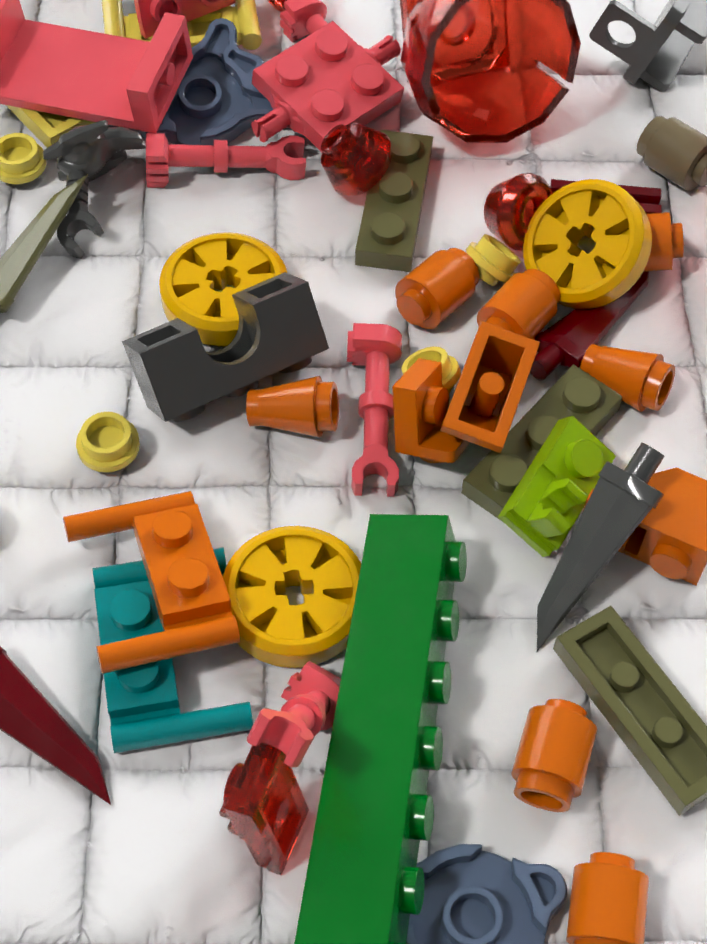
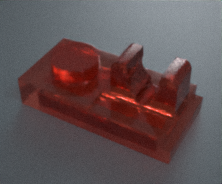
(265, 806)

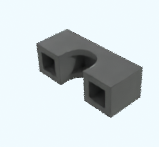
(275, 334)

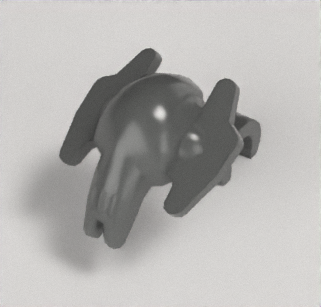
(92, 152)

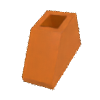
(675, 532)

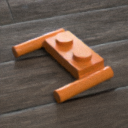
(181, 575)

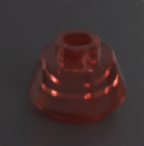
(355, 158)
(512, 206)

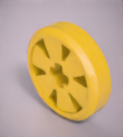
(612, 221)
(212, 263)
(257, 590)

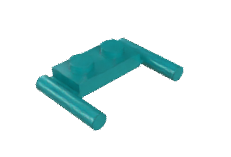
(145, 697)

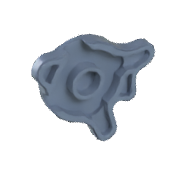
(216, 92)
(485, 899)

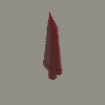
(572, 335)
(41, 729)

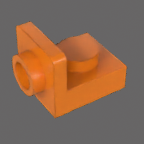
(419, 413)

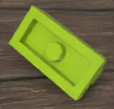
(556, 486)

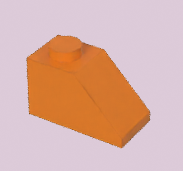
(490, 387)

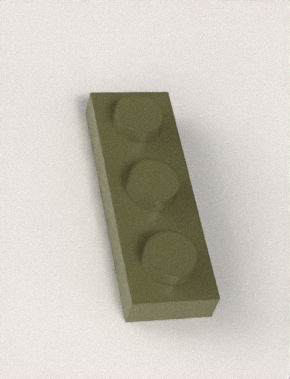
(395, 205)
(572, 395)
(639, 705)

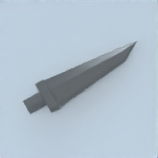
(608, 520)

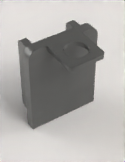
(658, 47)

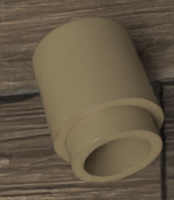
(675, 151)

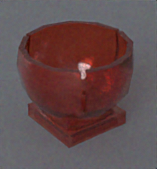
(479, 64)

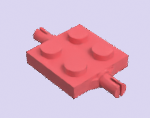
(326, 84)

